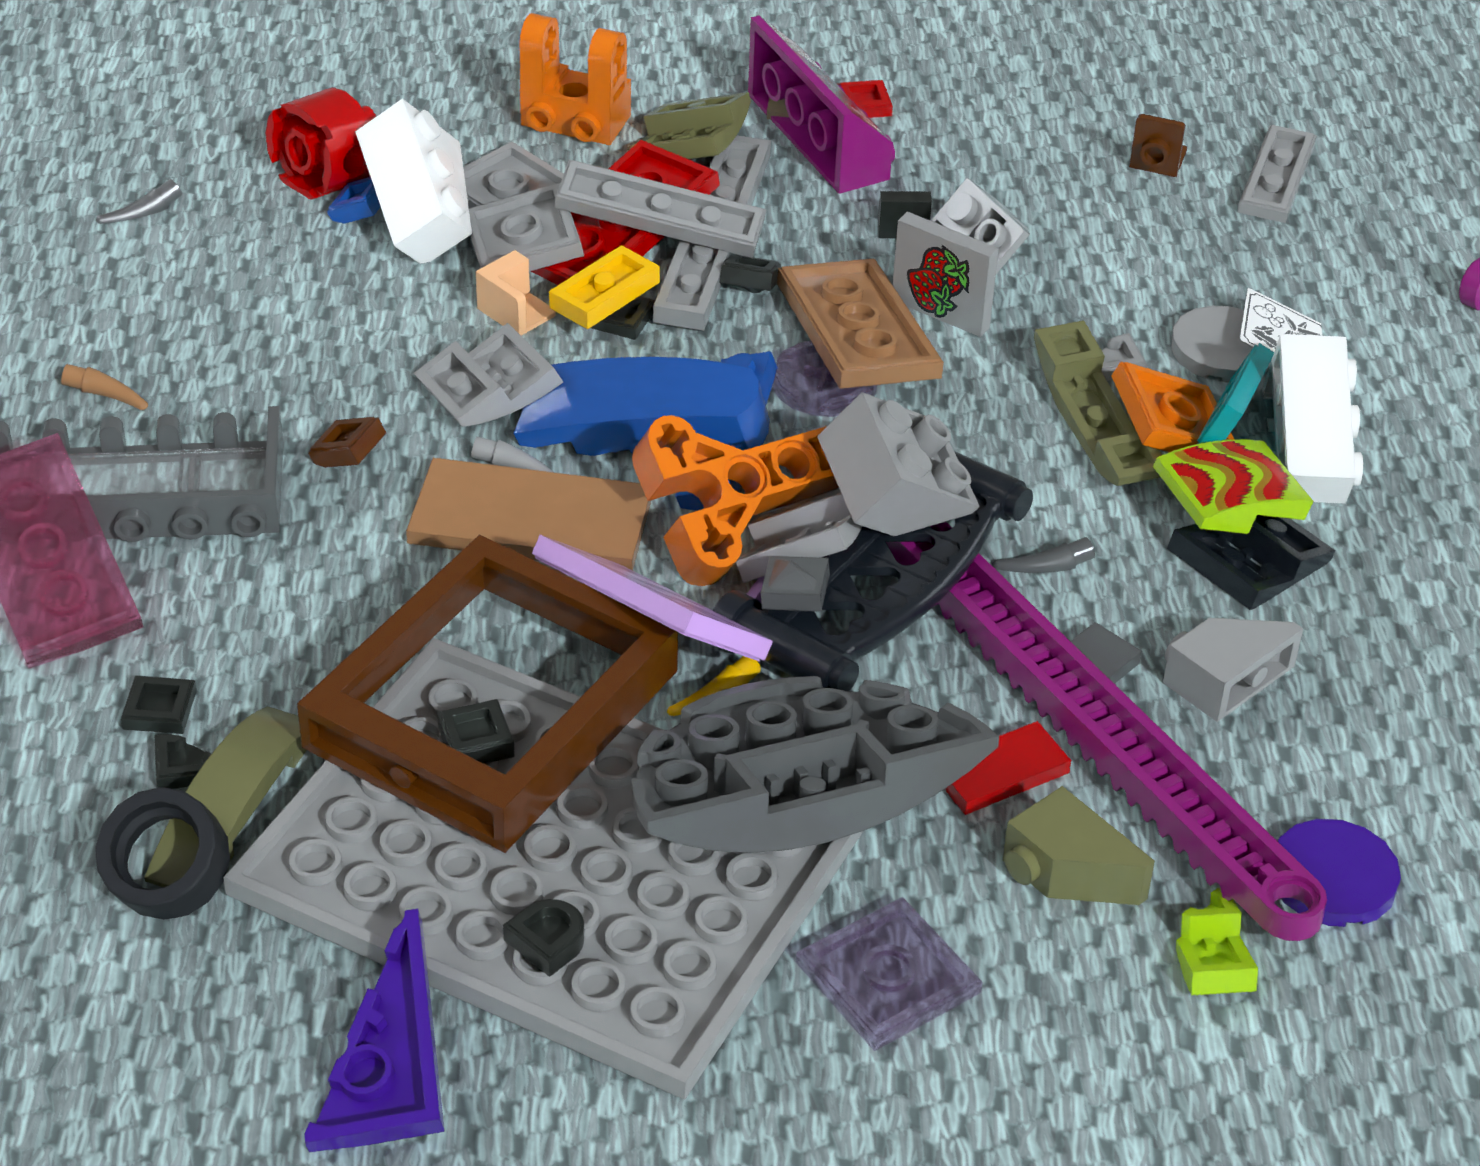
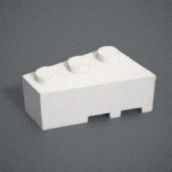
(417, 180)
(1315, 415)

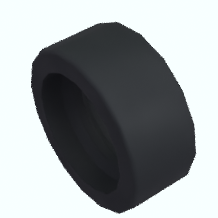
(125, 827)

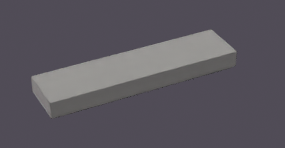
(660, 208)

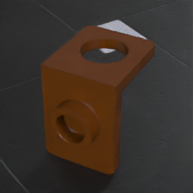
(1158, 145)

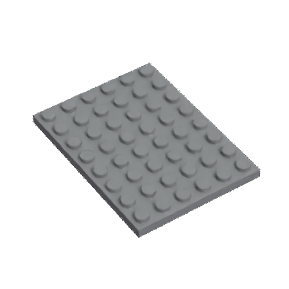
(668, 927)

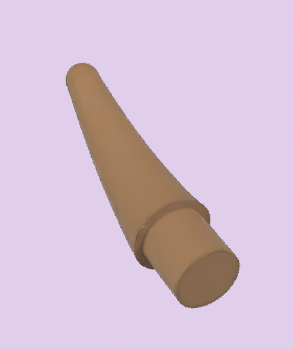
(99, 383)

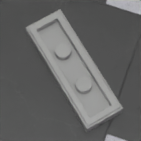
(1277, 173)

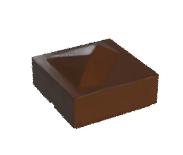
(347, 442)

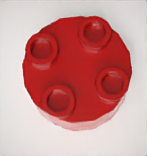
(318, 137)

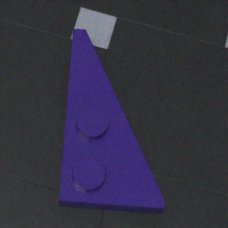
(389, 1073)

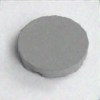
(1210, 341)

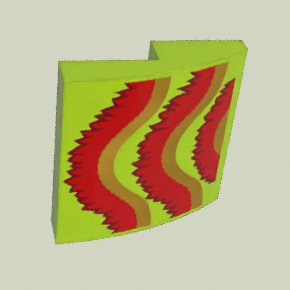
(1231, 484)

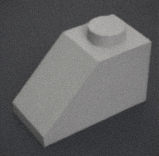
(1229, 661)

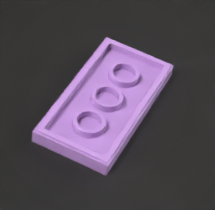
(652, 599)

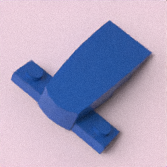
(614, 402)

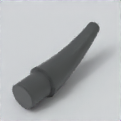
(1053, 560)

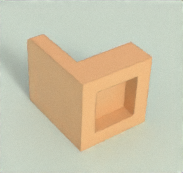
(506, 294)

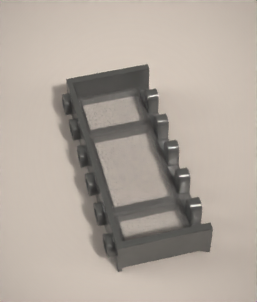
(177, 485)

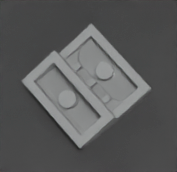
(490, 379)
(800, 529)

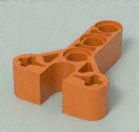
(680, 460)

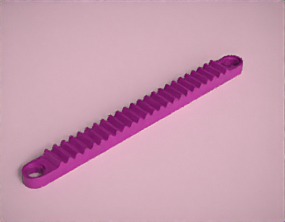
(1130, 749)

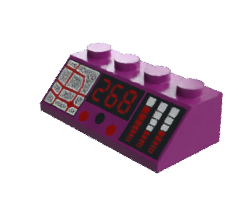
(822, 118)

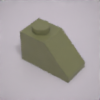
(1075, 853)

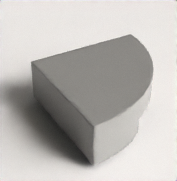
(1118, 350)

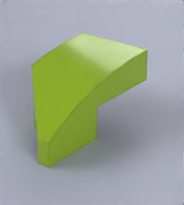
(1213, 951)

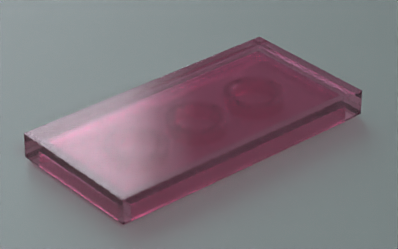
(54, 559)

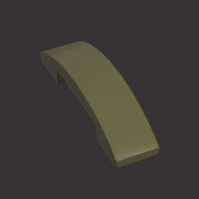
(1089, 406)
(230, 786)

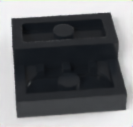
(1276, 543)

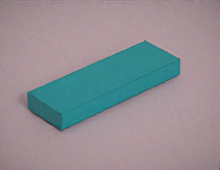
(1237, 395)

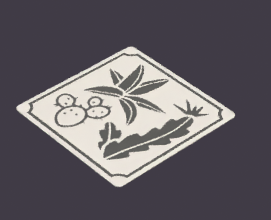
(1267, 319)

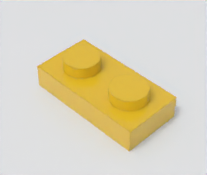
(604, 287)

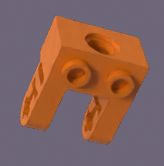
(569, 101)

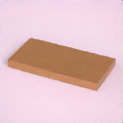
(859, 323)
(521, 504)

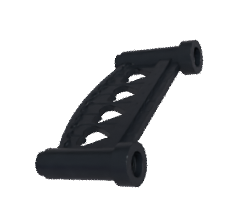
(798, 637)

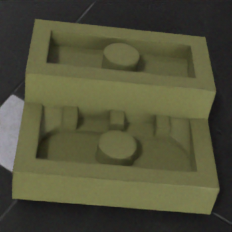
(697, 126)

